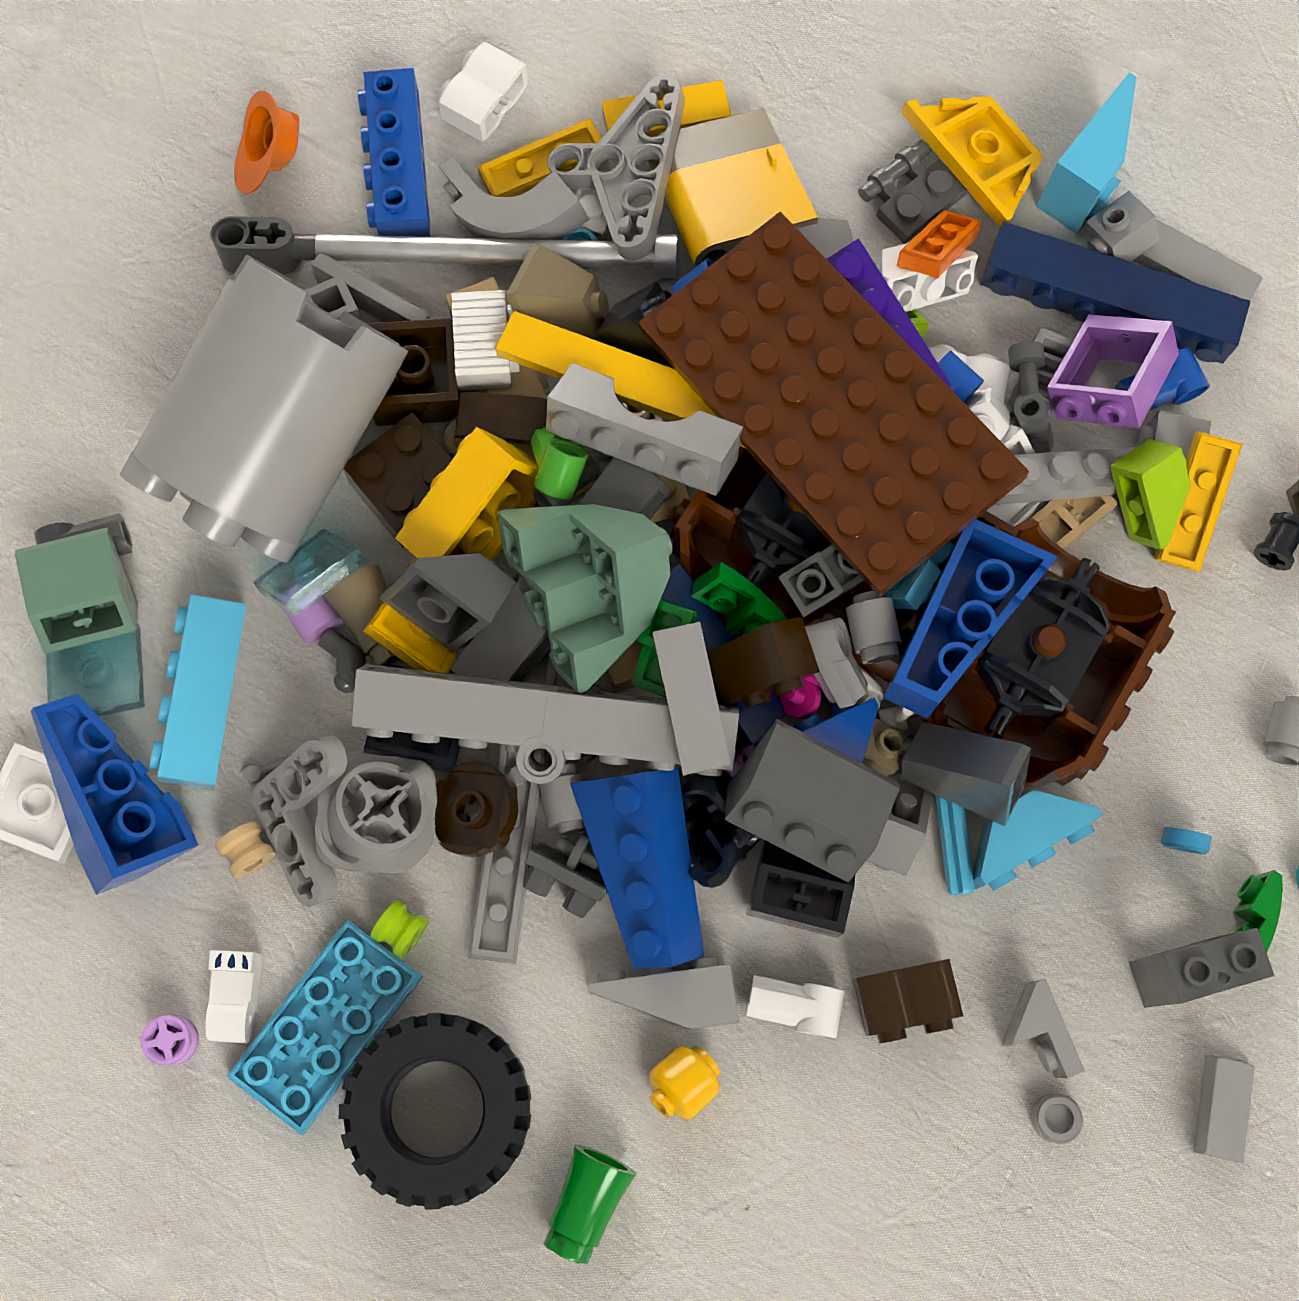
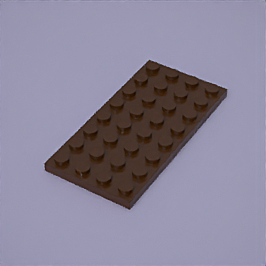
(833, 403)

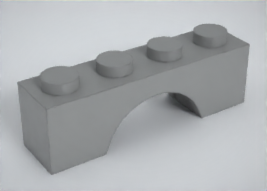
(688, 450)

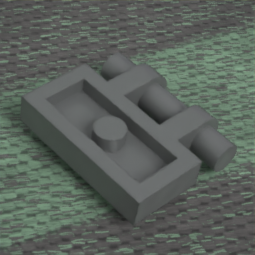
(920, 201)

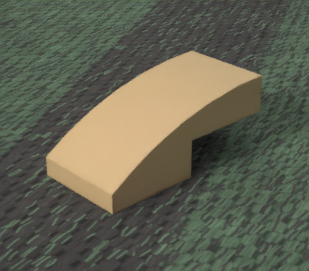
(1070, 518)

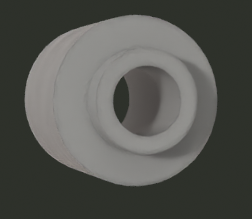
(874, 627)
(1283, 732)
(559, 801)

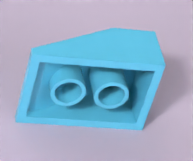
(1089, 167)

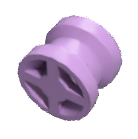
(158, 1041)

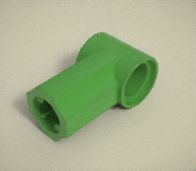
(558, 463)

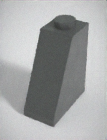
(967, 769)

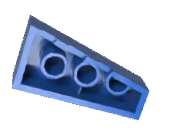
(969, 604)
(645, 863)

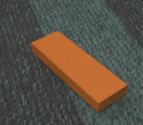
(939, 244)

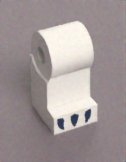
(232, 995)

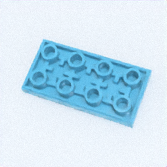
(323, 1026)

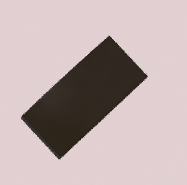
(503, 415)

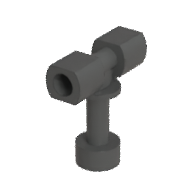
(1031, 407)

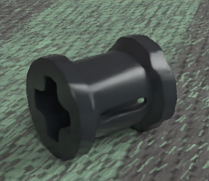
(1280, 542)

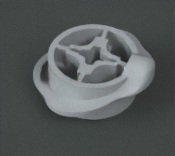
(407, 783)

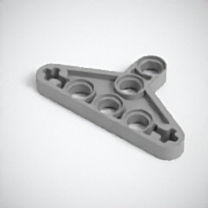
(632, 147)

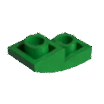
(737, 598)
(1261, 904)

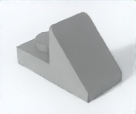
(1039, 1016)

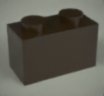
(763, 662)

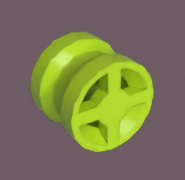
(399, 928)

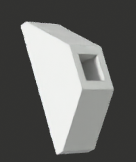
(920, 290)

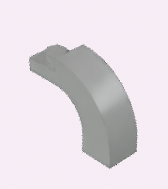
(541, 213)

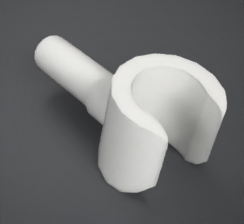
(895, 716)

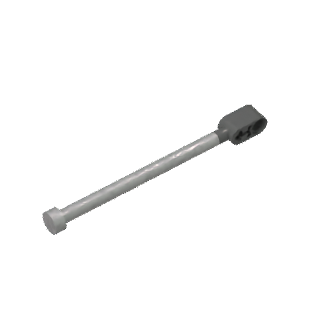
(277, 246)

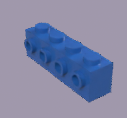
(395, 152)

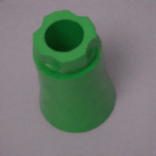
(586, 1203)

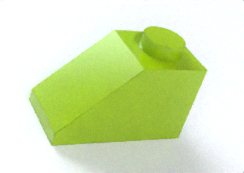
(1151, 491)

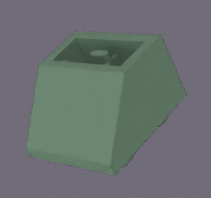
(76, 590)

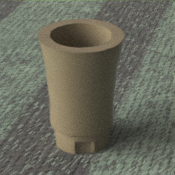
(356, 603)

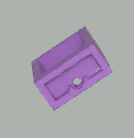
(1103, 338)

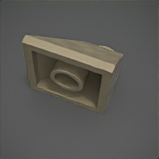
(558, 293)

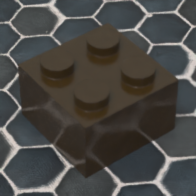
(426, 376)
(397, 471)

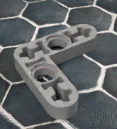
(281, 811)

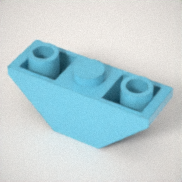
(1029, 834)

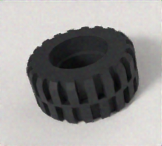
(369, 1123)

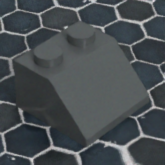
(450, 596)

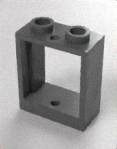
(1201, 968)

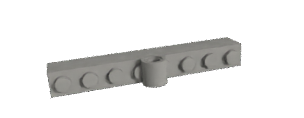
(523, 719)

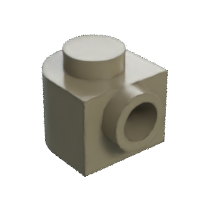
(884, 748)

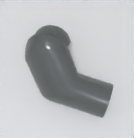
(348, 658)

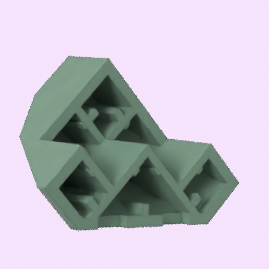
(589, 578)

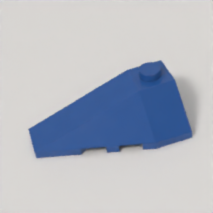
(109, 803)

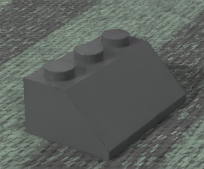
(811, 800)

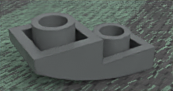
(820, 580)

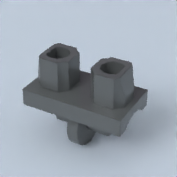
(551, 865)

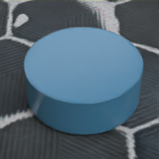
(1186, 840)

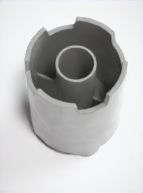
(263, 413)

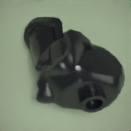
(712, 840)

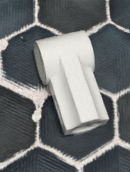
(808, 1007)

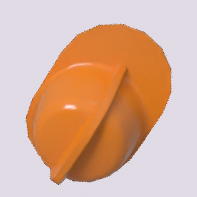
(266, 142)

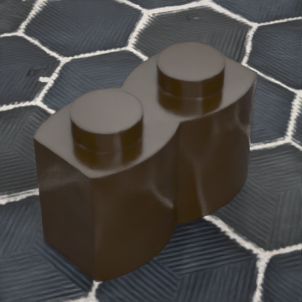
(908, 999)

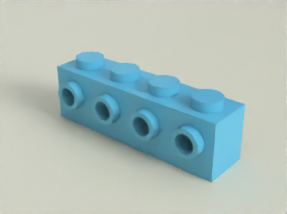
(200, 692)

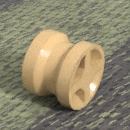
(244, 849)

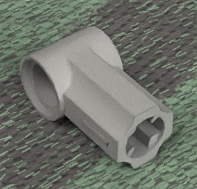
(839, 671)

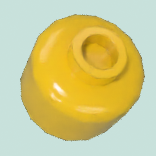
(684, 1082)

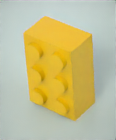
(464, 499)

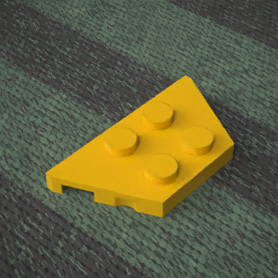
(980, 149)

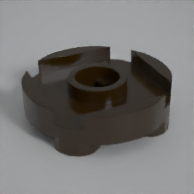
(497, 813)

